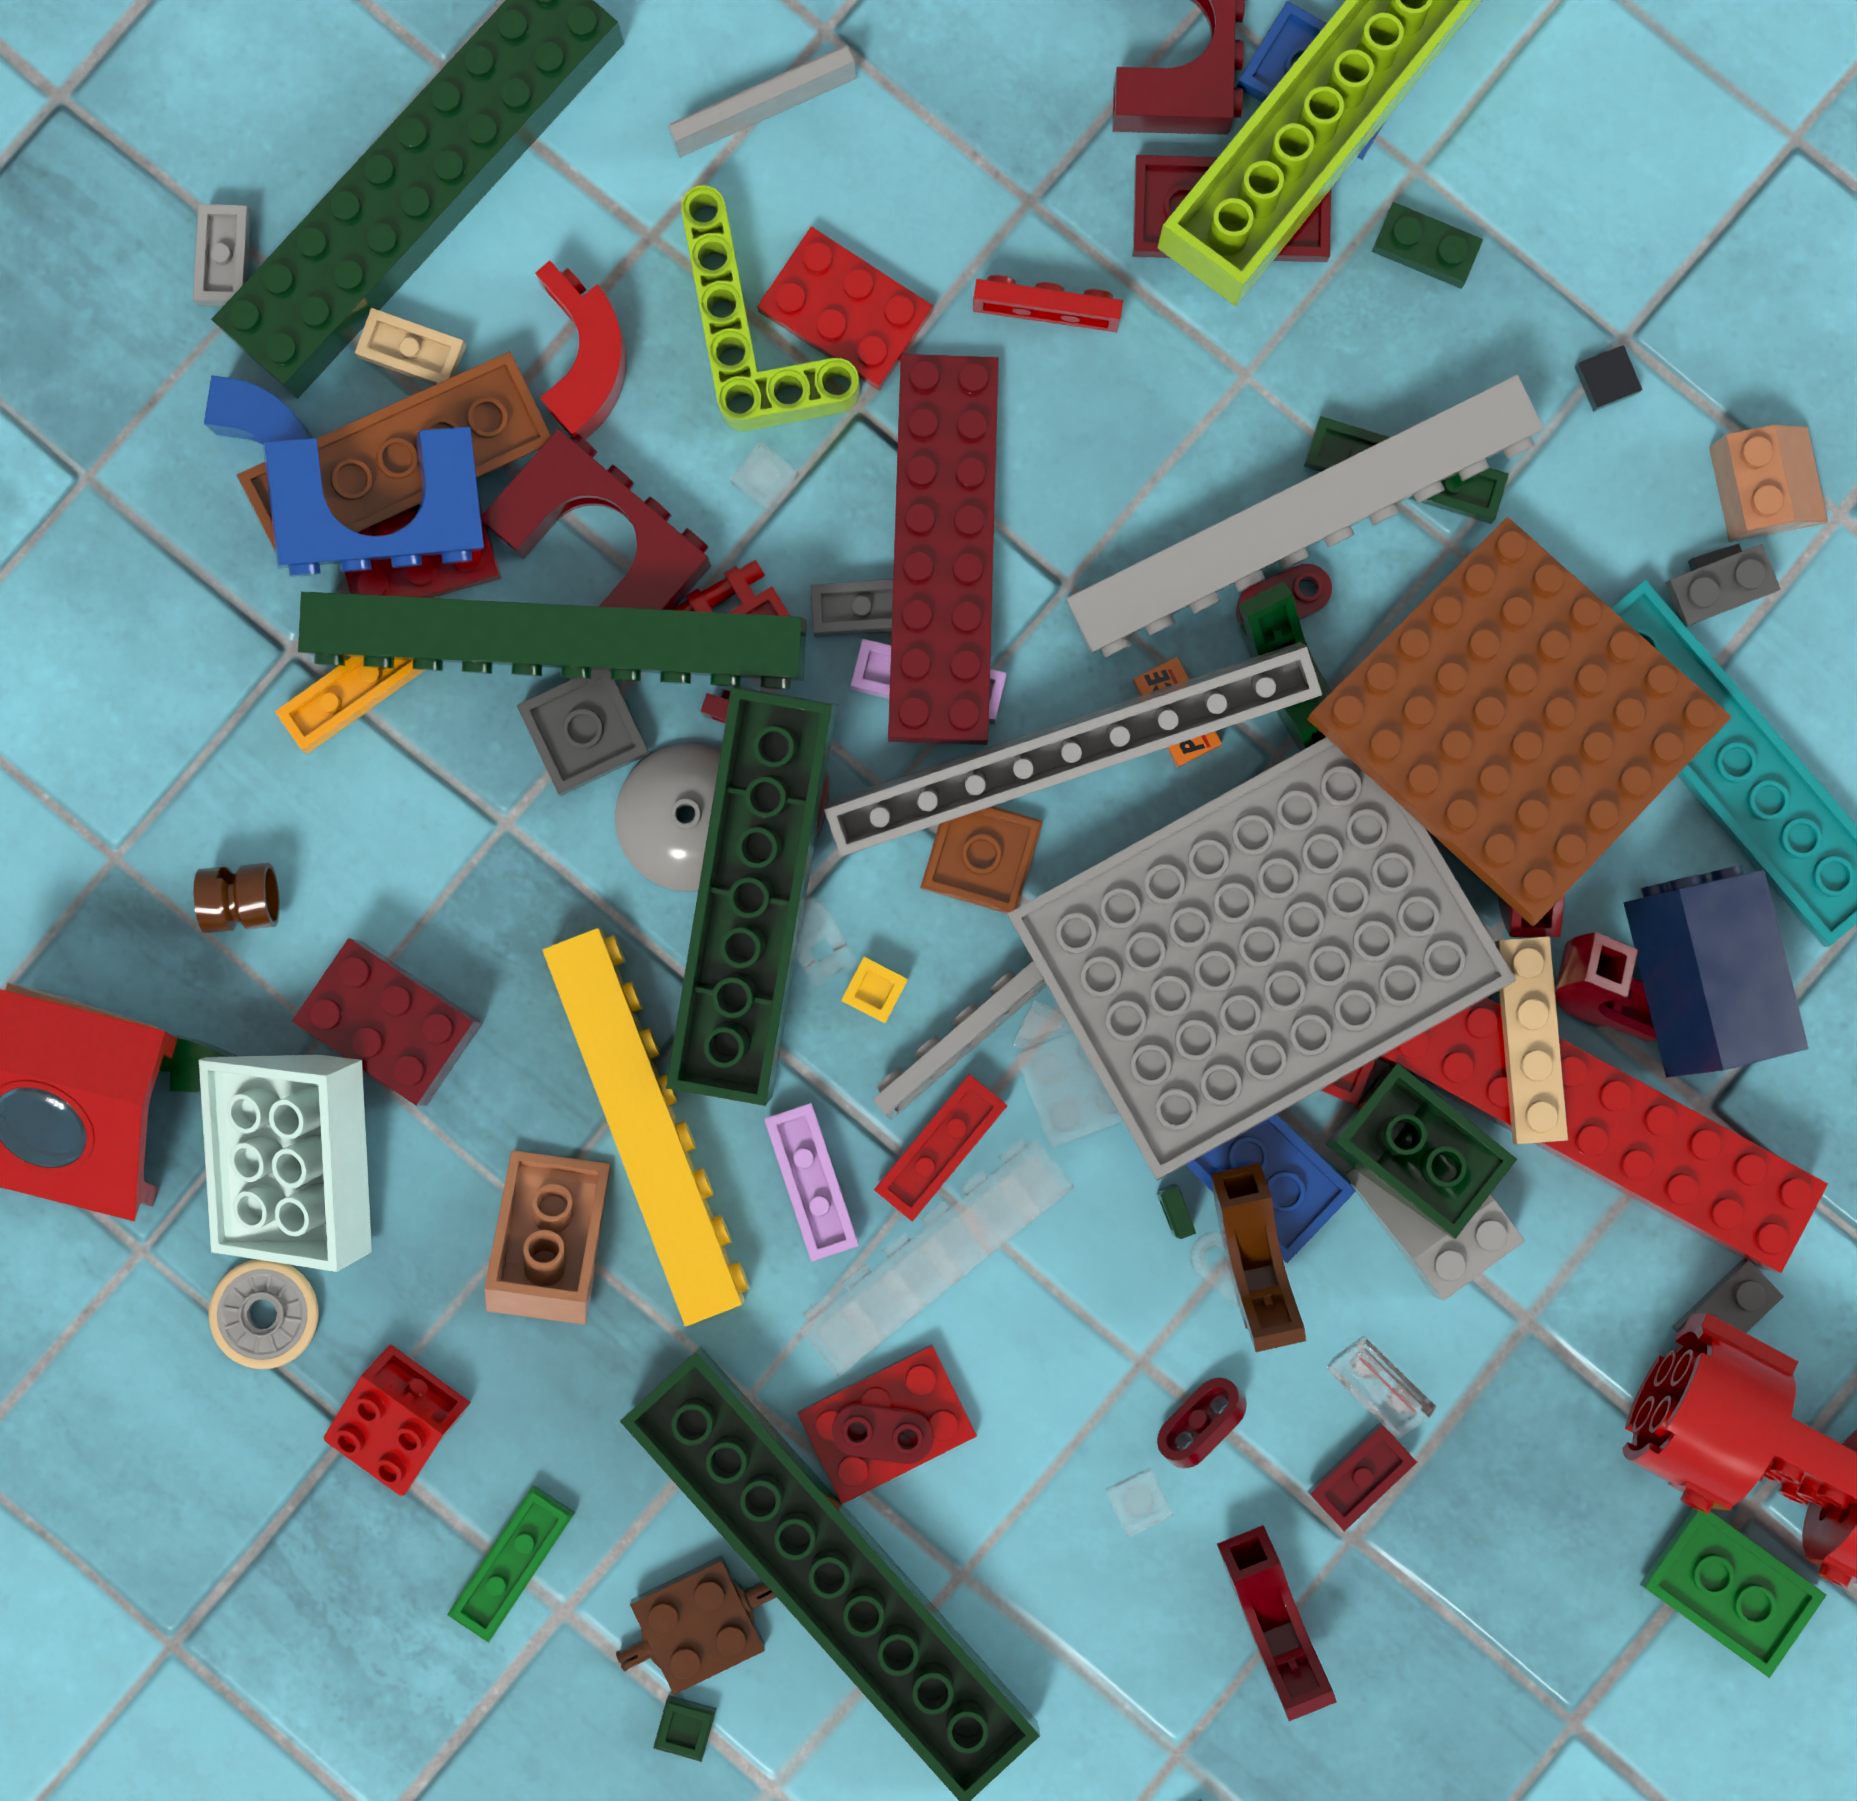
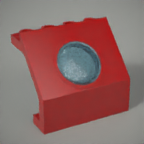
(76, 1104)

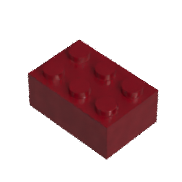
(387, 1020)

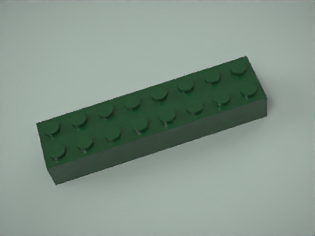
(751, 895)

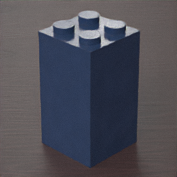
(1715, 972)

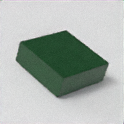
(1176, 1211)
(684, 1728)

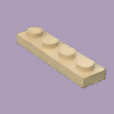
(1532, 1043)

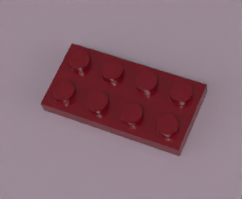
(1166, 181)

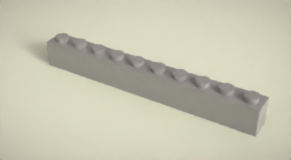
(1305, 515)
(1073, 748)

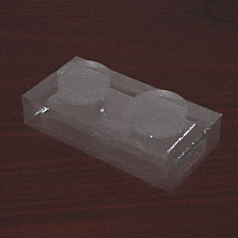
(1381, 1387)

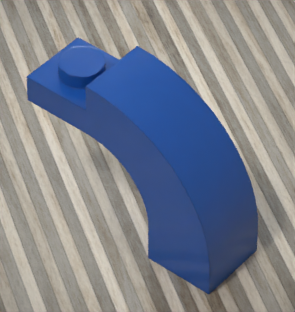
(250, 413)

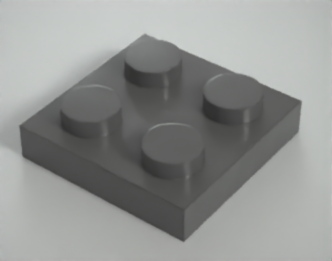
(583, 730)

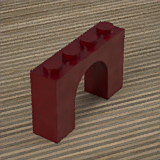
(1191, 96)
(567, 478)

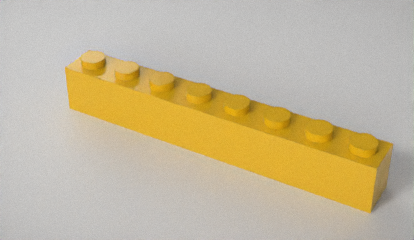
(645, 1126)

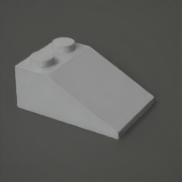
(1436, 1257)

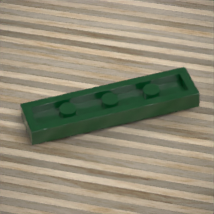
(1474, 498)

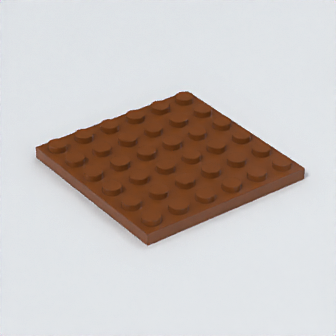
(1519, 720)

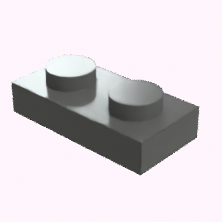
(1722, 585)
(852, 608)
(1737, 1298)

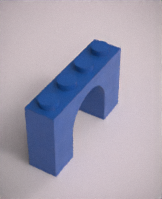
(311, 536)

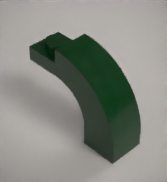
(1272, 624)

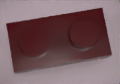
(1362, 1476)

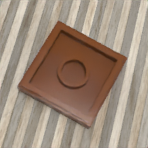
(983, 858)

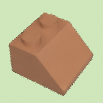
(1767, 481)

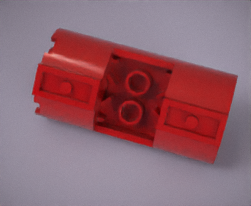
(1722, 1420)

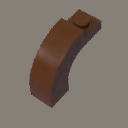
(1255, 1257)

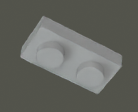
(221, 252)

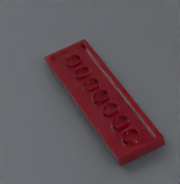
(943, 550)

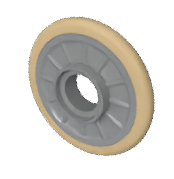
(232, 1320)

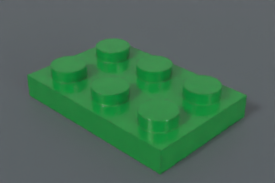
(1733, 1590)

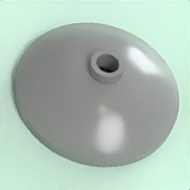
(648, 809)

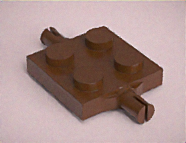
(697, 1625)

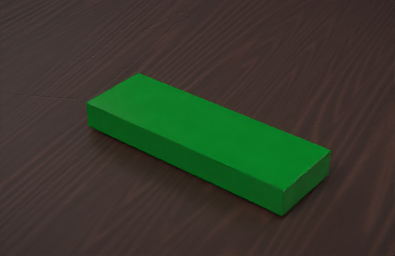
(511, 1563)

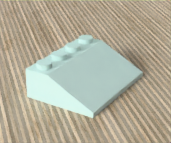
(286, 1159)

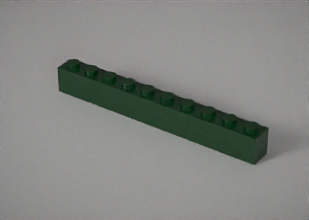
(552, 637)

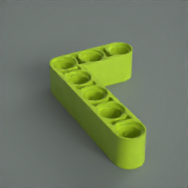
(734, 331)

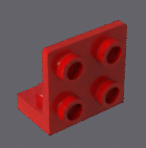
(395, 1419)

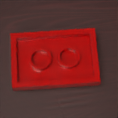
(845, 307)
(428, 579)
(909, 1384)

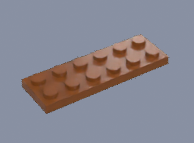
(374, 464)

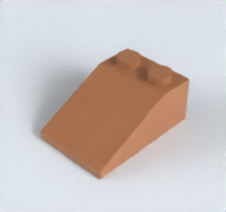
(547, 1237)

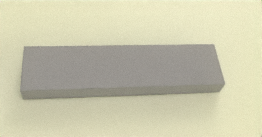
(763, 101)

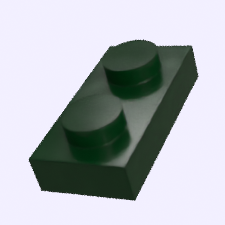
(1427, 245)

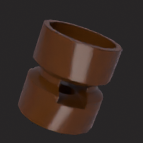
(231, 898)

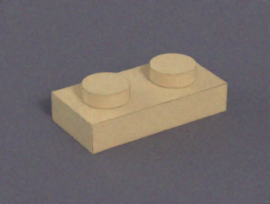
(409, 348)

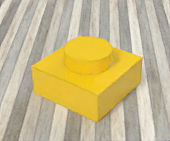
(874, 990)

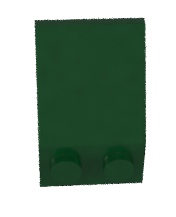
(1421, 1150)

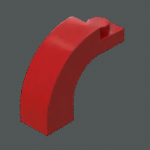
(596, 379)

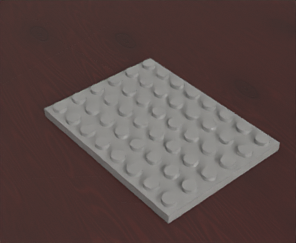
(1257, 952)

